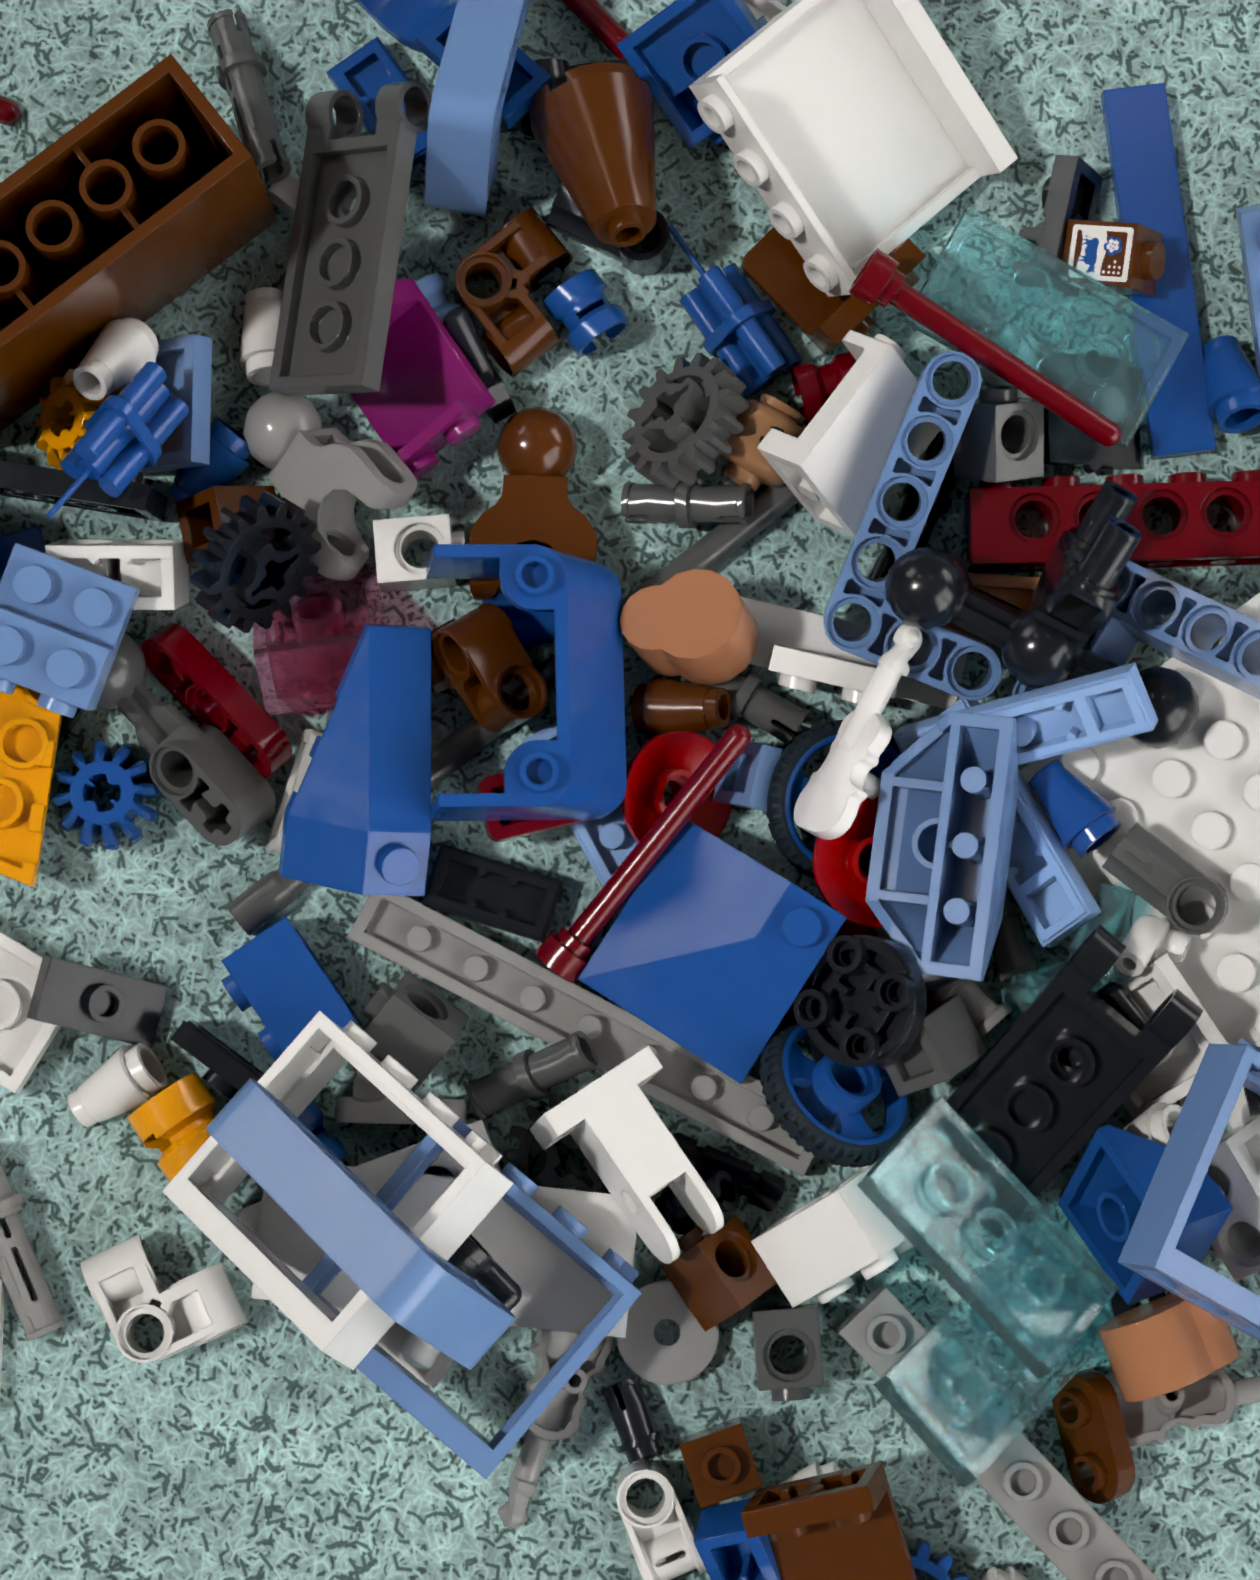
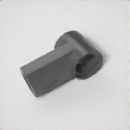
(1162, 877)

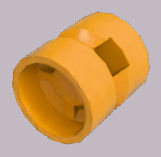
(175, 1122)

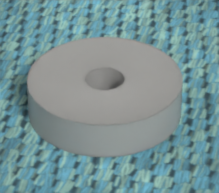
(665, 1362)

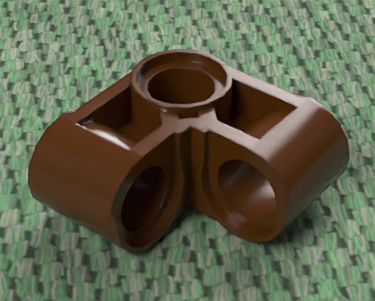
(516, 260)
(479, 659)

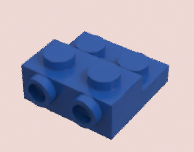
(683, 46)

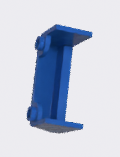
(586, 766)

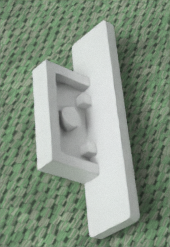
(803, 655)

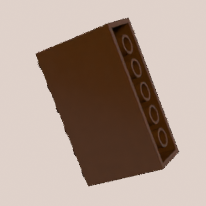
(117, 225)

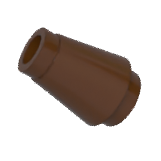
(678, 706)

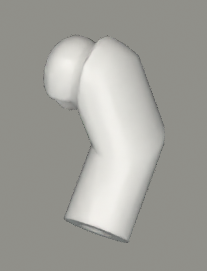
(1148, 940)

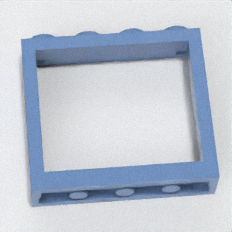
(1177, 1183)
(423, 1403)

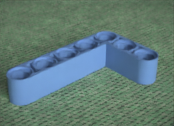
(469, 104)
(902, 536)
(1185, 636)
(358, 1228)

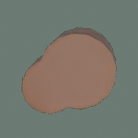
(691, 627)
(1165, 1347)

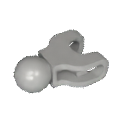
(326, 476)

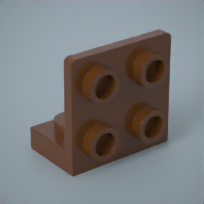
(832, 1526)

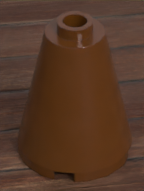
(602, 147)

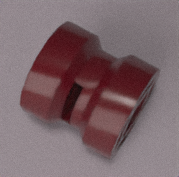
(818, 382)

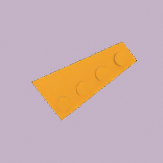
(26, 773)

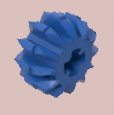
(94, 816)

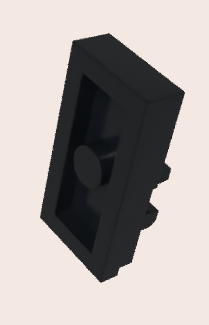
(1066, 195)

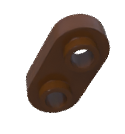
(1094, 1437)

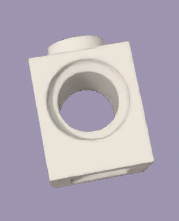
(393, 539)

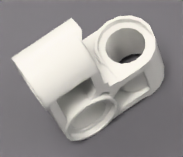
(190, 1310)

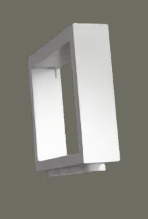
(296, 1081)

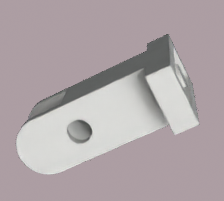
(632, 1151)

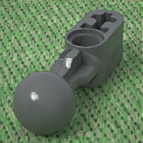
(188, 761)

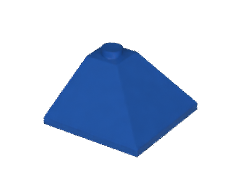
(712, 950)

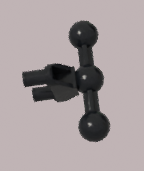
(1066, 608)

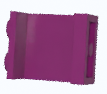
(426, 385)

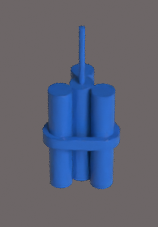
(738, 324)
(124, 434)

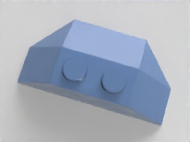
(947, 843)

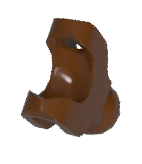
(534, 507)

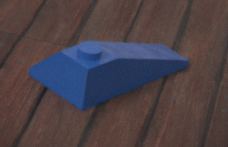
(368, 789)

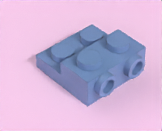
(60, 629)

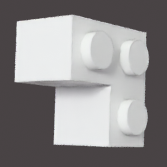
(828, 1242)

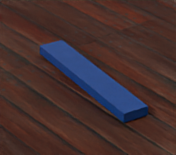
(1150, 195)

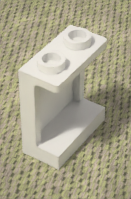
(848, 439)

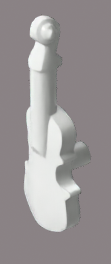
(844, 780)

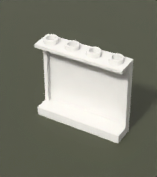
(850, 128)

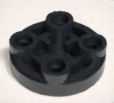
(863, 1001)

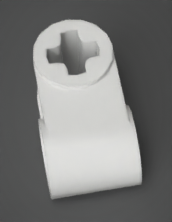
(660, 1535)

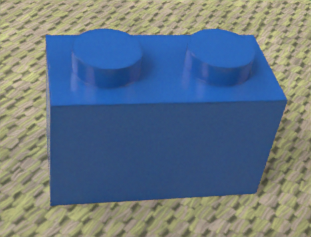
(283, 985)

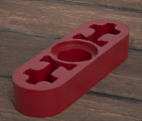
(215, 697)

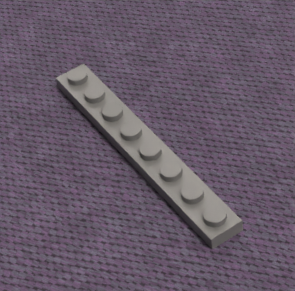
(557, 1008)

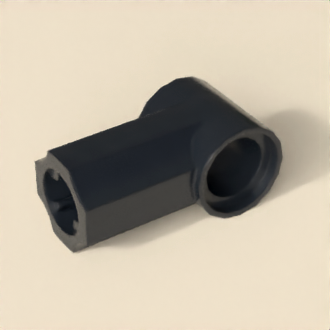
(570, 222)

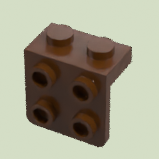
(825, 320)

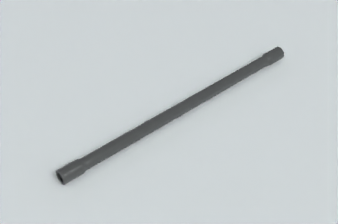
(275, 893)

